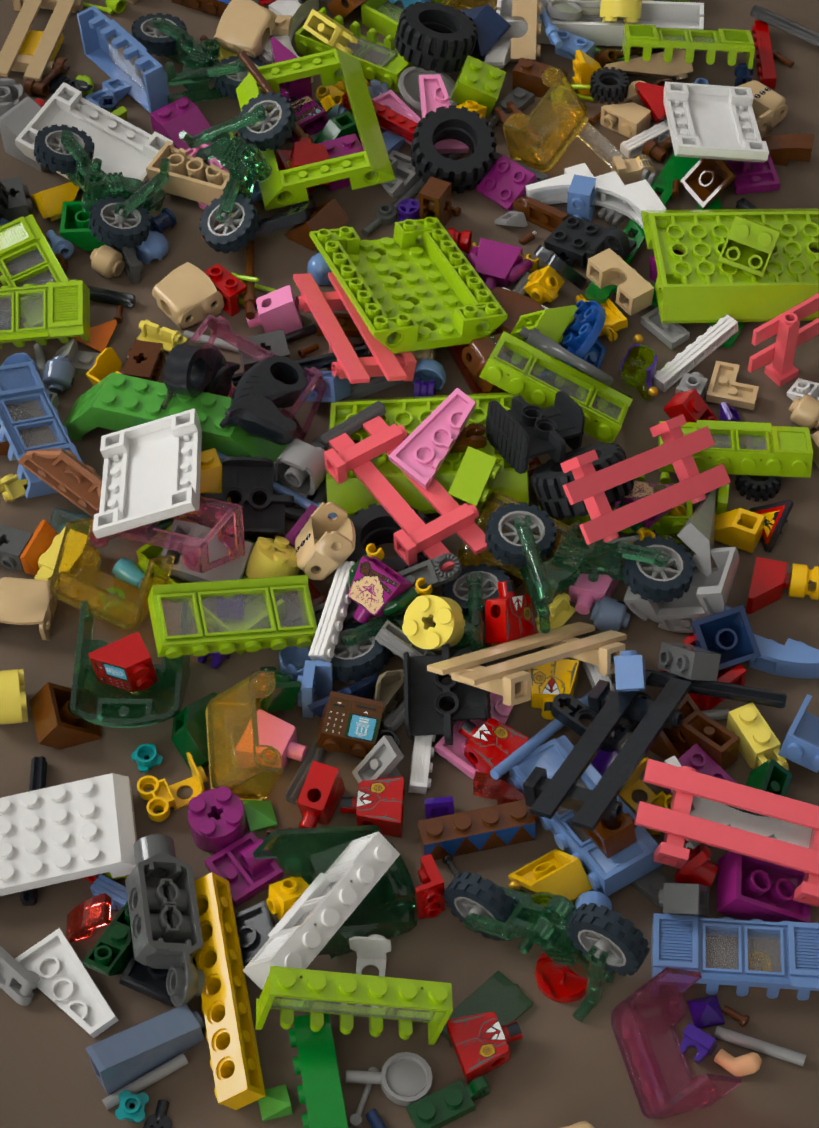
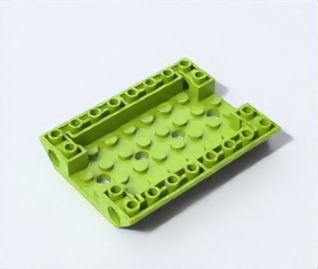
(411, 287)
(704, 290)
(410, 413)

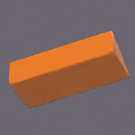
(37, 545)

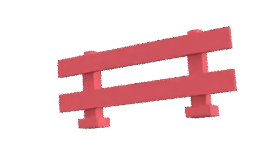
(788, 338)
(348, 363)
(677, 449)
(415, 534)
(680, 825)

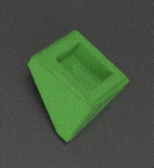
(259, 815)
(275, 1103)

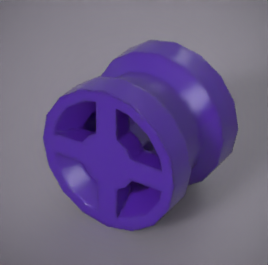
(408, 209)
(424, 388)

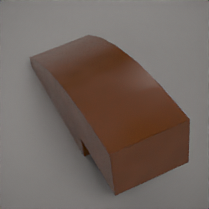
(789, 147)

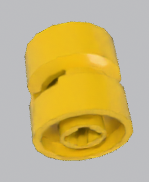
(799, 581)

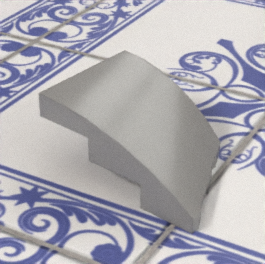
(404, 174)

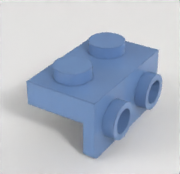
(572, 43)
(315, 681)

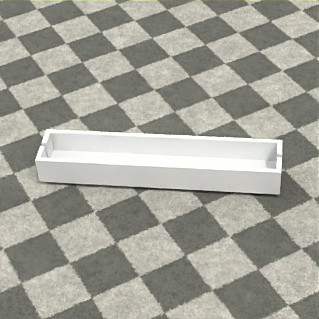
(659, 13)

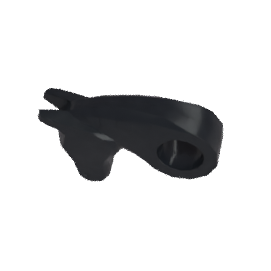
(197, 369)
(260, 395)

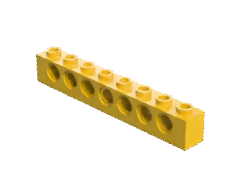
(226, 998)

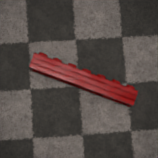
(764, 54)
(390, 119)

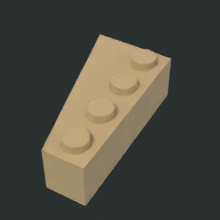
(189, 175)

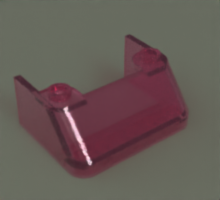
(652, 1049)

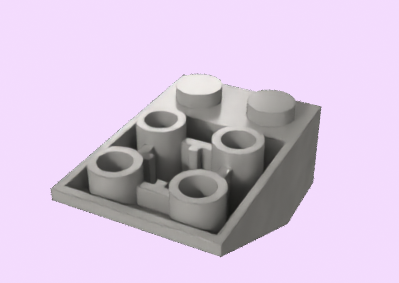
(230, 571)

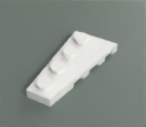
(68, 983)

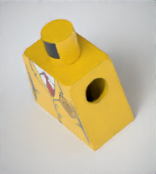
(550, 681)

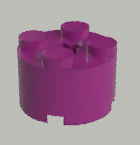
(216, 819)

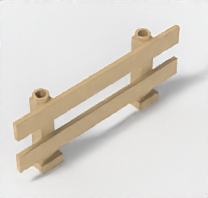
(40, 62)
(509, 676)

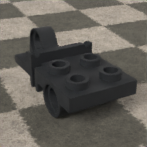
(581, 240)

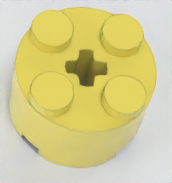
(624, 10)
(272, 559)
(428, 609)
(12, 697)

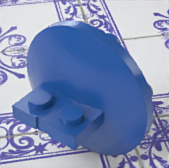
(582, 334)

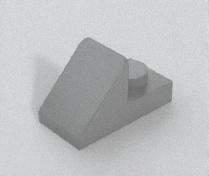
(81, 360)
(380, 761)

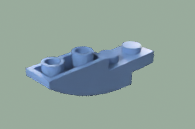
(788, 660)

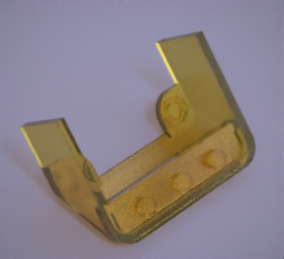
(110, 599)

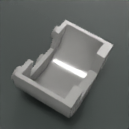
(703, 599)

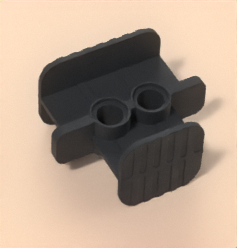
(534, 431)
(252, 478)
(426, 696)

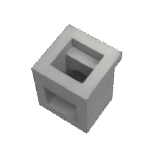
(693, 381)

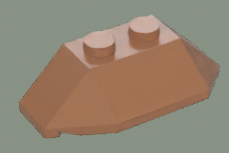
(66, 475)

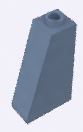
(144, 1047)

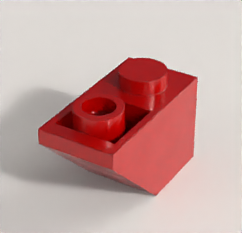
(690, 405)

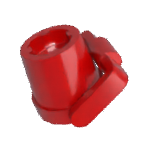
(698, 867)

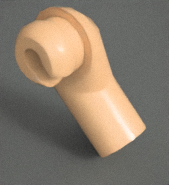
(739, 1065)

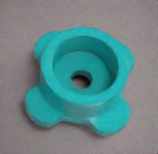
(144, 751)
(136, 1114)

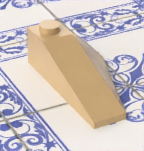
(657, 66)

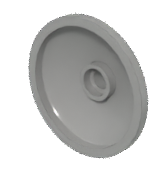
(409, 85)

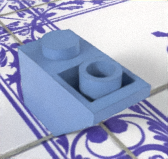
(630, 671)

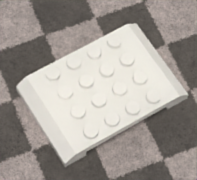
(713, 122)
(115, 141)
(149, 473)
(67, 833)

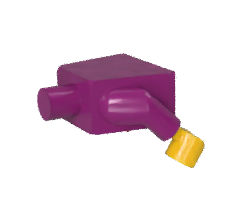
(500, 263)

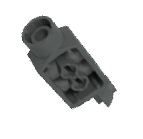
(165, 916)

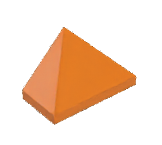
(99, 335)

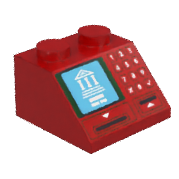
(124, 664)

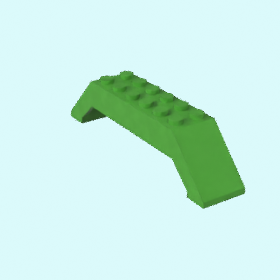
(129, 401)

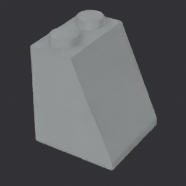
(12, 125)

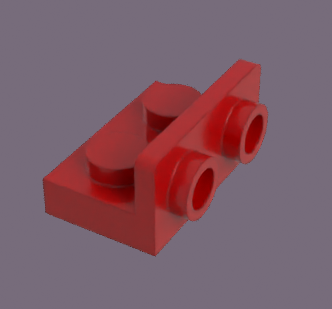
(228, 286)
(430, 891)

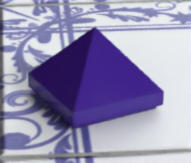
(728, 413)
(706, 1012)

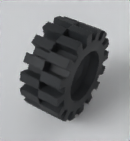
(609, 85)
(758, 489)

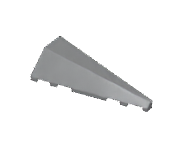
(700, 532)

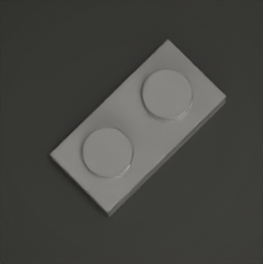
(670, 333)

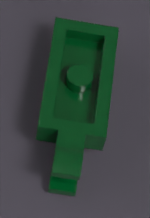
(447, 1103)

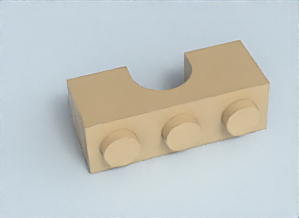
(526, 46)
(610, 269)

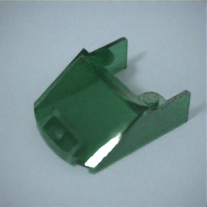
(118, 707)
(311, 851)

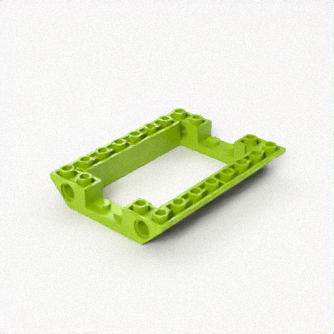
(361, 168)

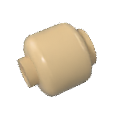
(107, 261)
(805, 412)

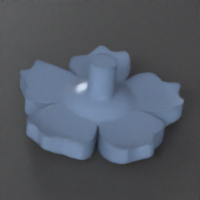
(377, 88)

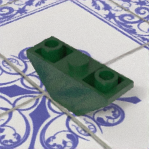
(338, 127)
(285, 691)
(190, 731)
(114, 947)

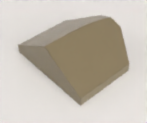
(390, 690)

